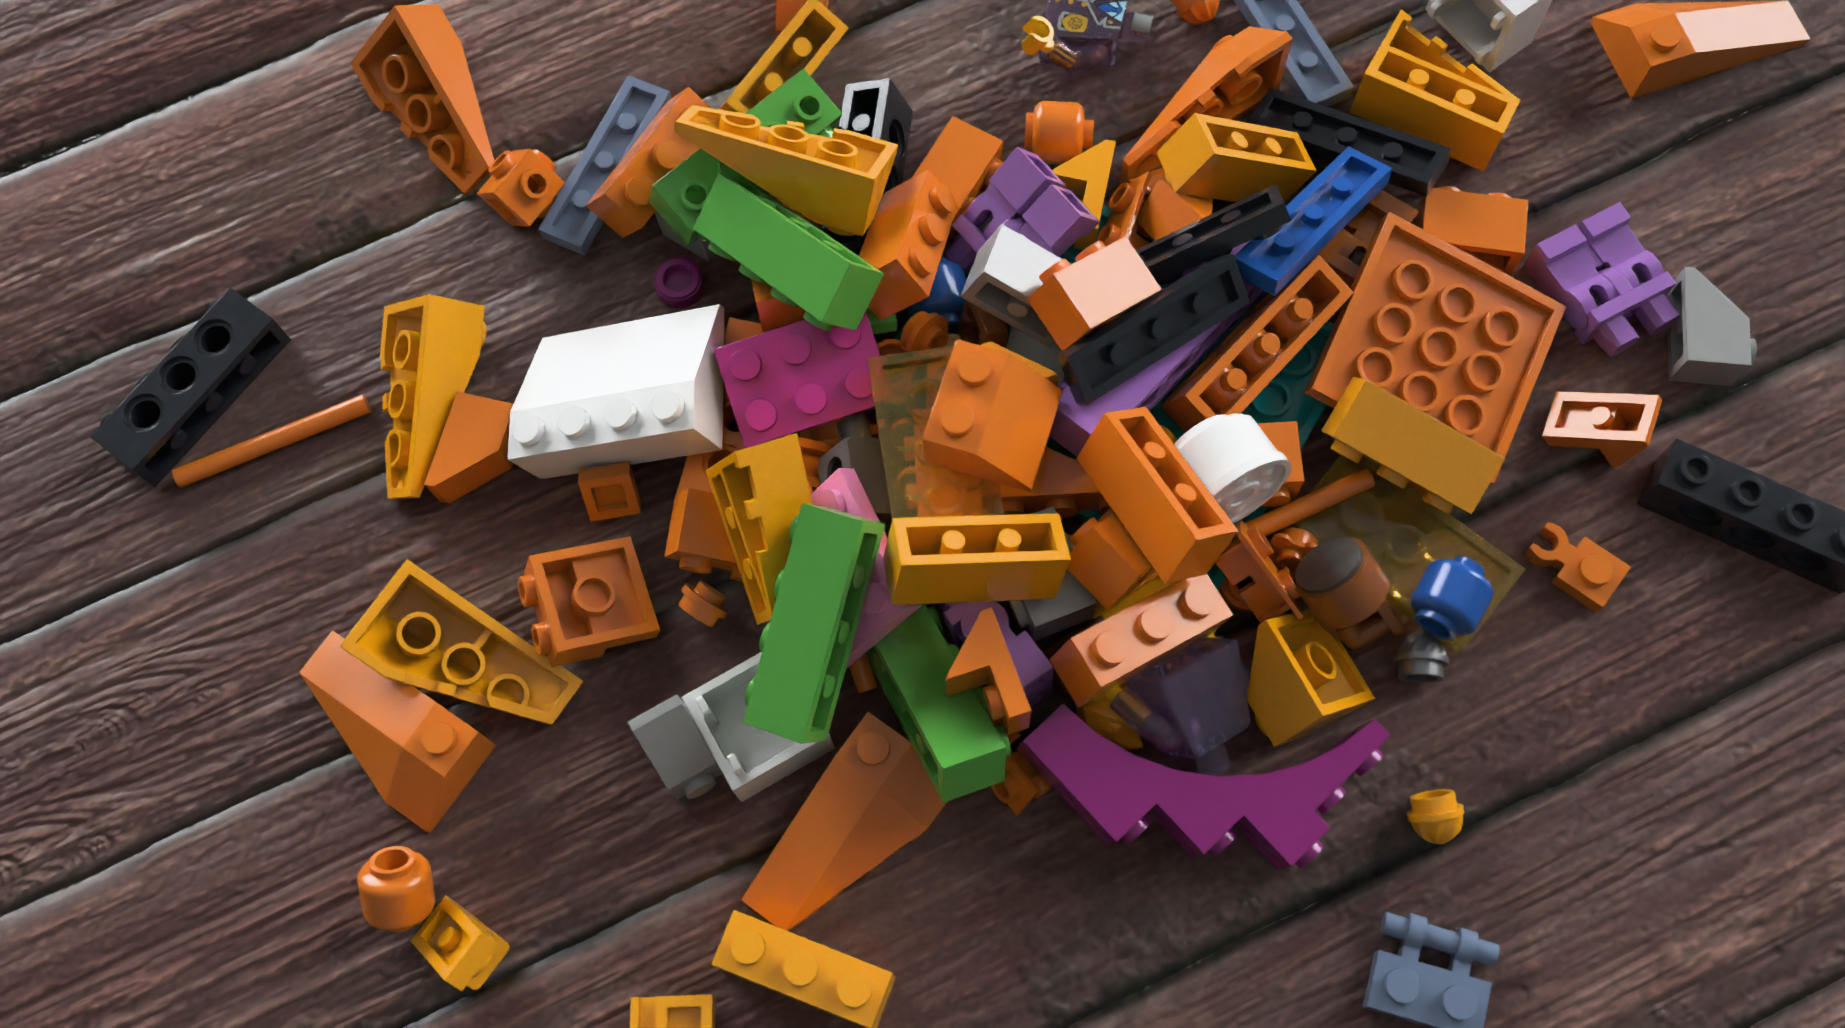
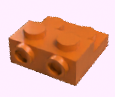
(587, 600)

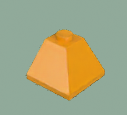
(1301, 678)

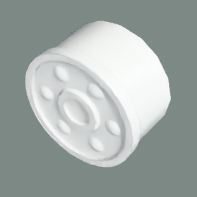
(1235, 462)

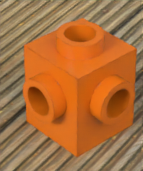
(521, 186)

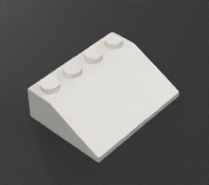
(621, 395)

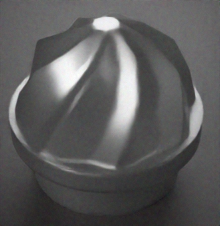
(1420, 658)

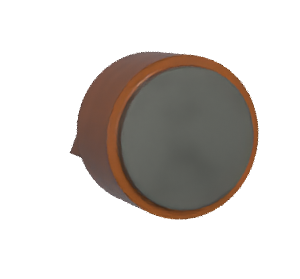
(1345, 589)

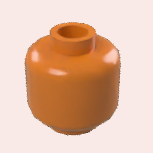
(1058, 131)
(396, 889)

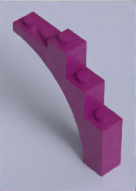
(1198, 810)

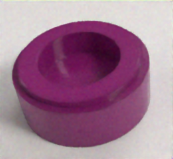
(679, 282)

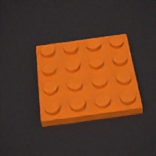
(1439, 334)

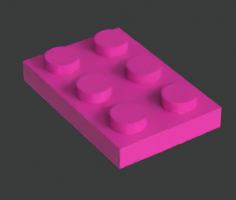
(797, 378)

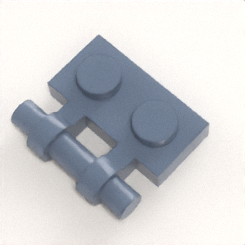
(1424, 992)

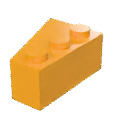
(1433, 96)
(758, 498)

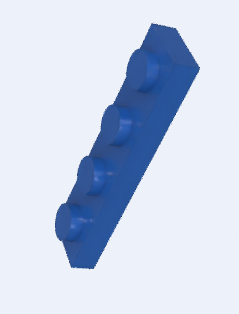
(1316, 219)

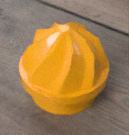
(1436, 815)

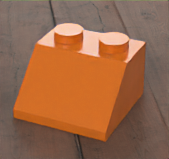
(991, 417)

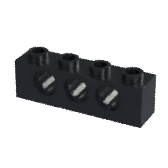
(882, 113)
(191, 411)
(1748, 513)

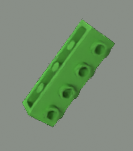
(684, 189)
(788, 254)
(812, 623)
(949, 733)

